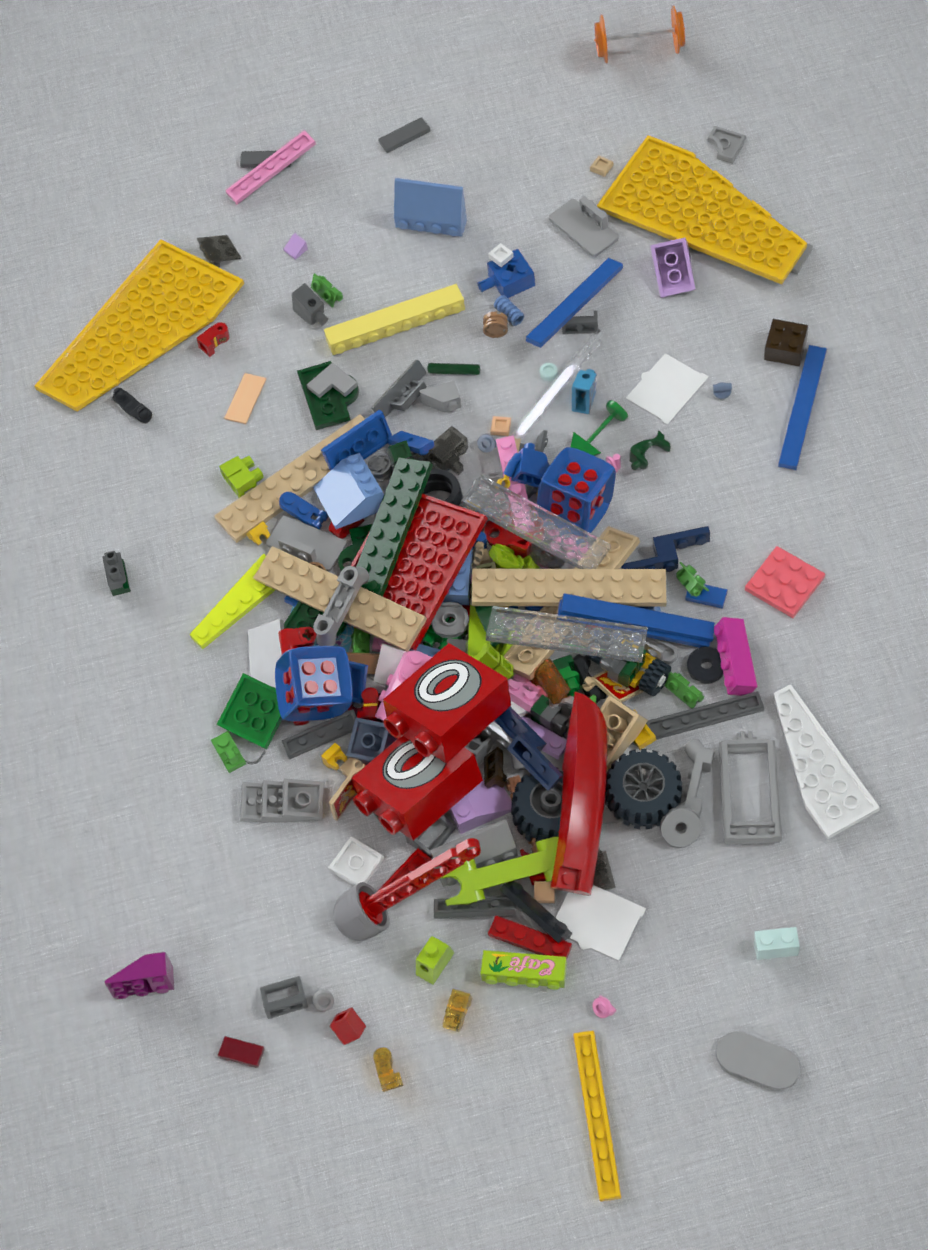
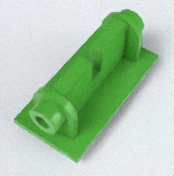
(325, 290)
(691, 581)
(360, 641)
(680, 687)

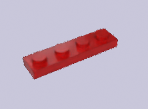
(527, 938)

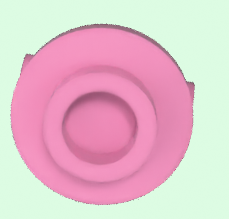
(615, 461)
(603, 1007)

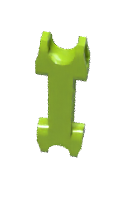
(474, 880)

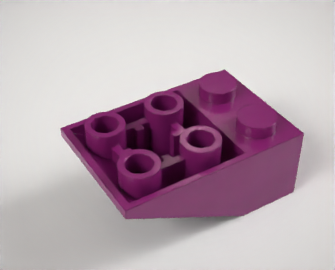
(143, 976)

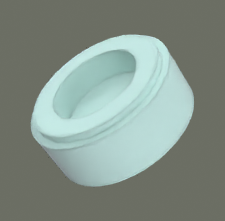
(548, 371)

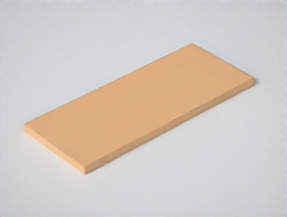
(245, 398)

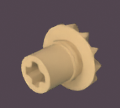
(480, 555)

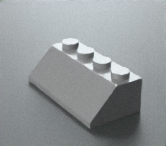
(495, 844)

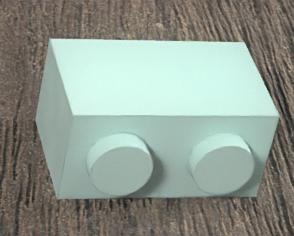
(776, 943)

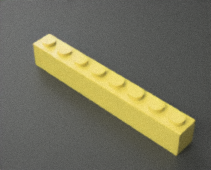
(394, 319)

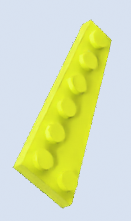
(232, 607)

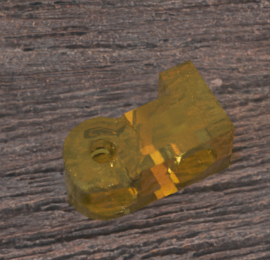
(456, 1010)
(384, 1062)

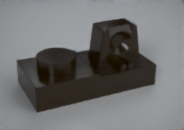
(494, 769)

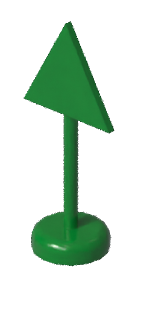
(616, 411)

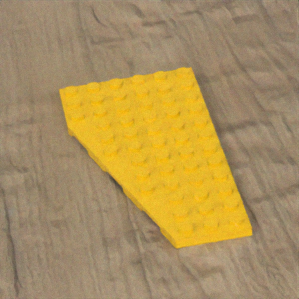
(683, 198)
(146, 317)

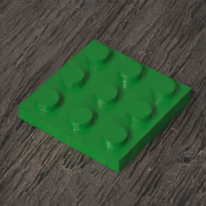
(252, 712)

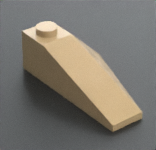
(622, 727)

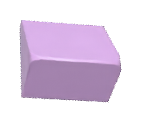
(296, 246)

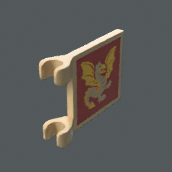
(611, 687)
(345, 793)

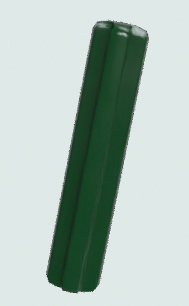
(452, 368)

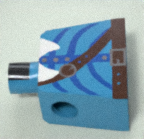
(584, 382)

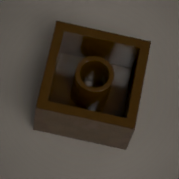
(786, 342)

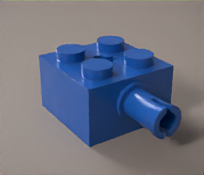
(510, 278)

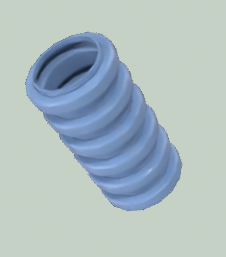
(505, 306)

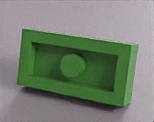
(228, 752)

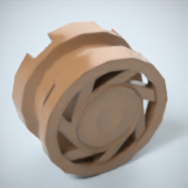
(495, 324)

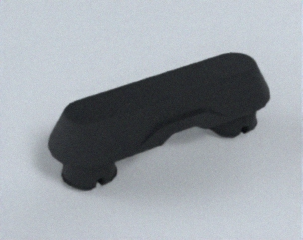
(131, 405)
(582, 665)

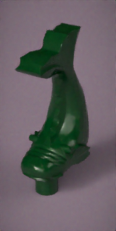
(638, 450)

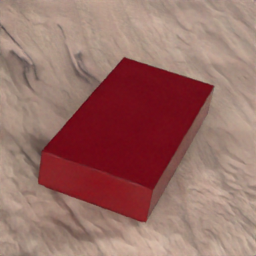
(241, 1052)

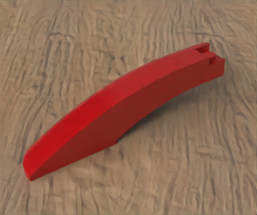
(582, 798)

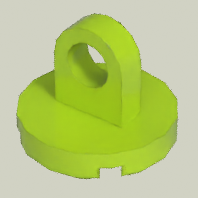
(505, 558)

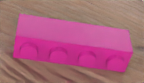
(735, 656)

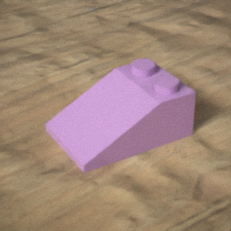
(673, 267)
(480, 807)

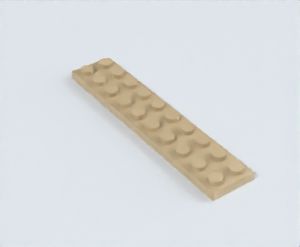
(263, 500)
(547, 586)
(316, 587)
(528, 659)

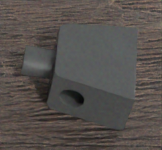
(308, 305)

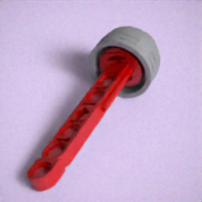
(363, 911)

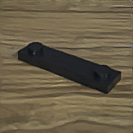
(536, 911)

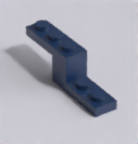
(666, 546)
(527, 748)

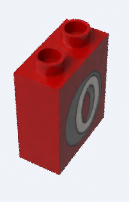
(446, 703)
(413, 789)

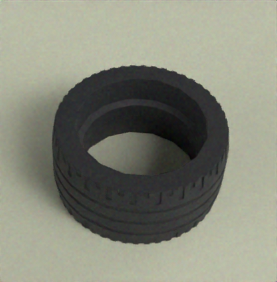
(444, 481)

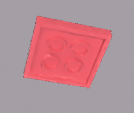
(784, 582)

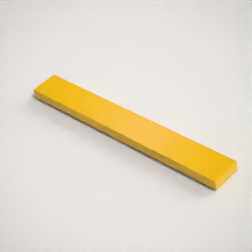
(597, 1116)

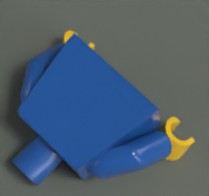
(526, 467)

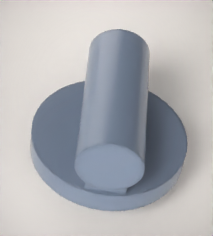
(722, 390)
(486, 443)

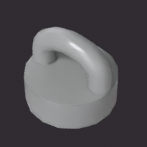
(323, 1000)

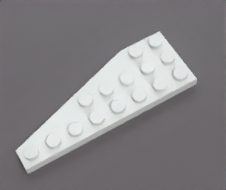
(825, 779)

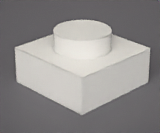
(500, 255)

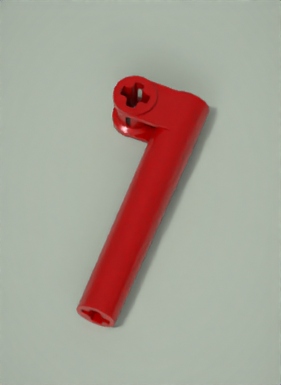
(292, 639)

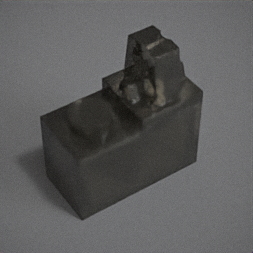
(448, 449)

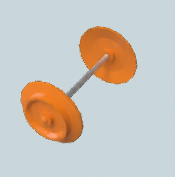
(677, 30)

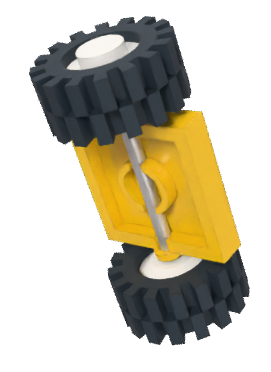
(650, 676)

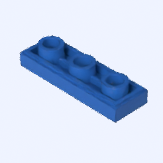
(416, 443)

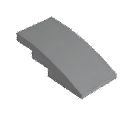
(282, 801)

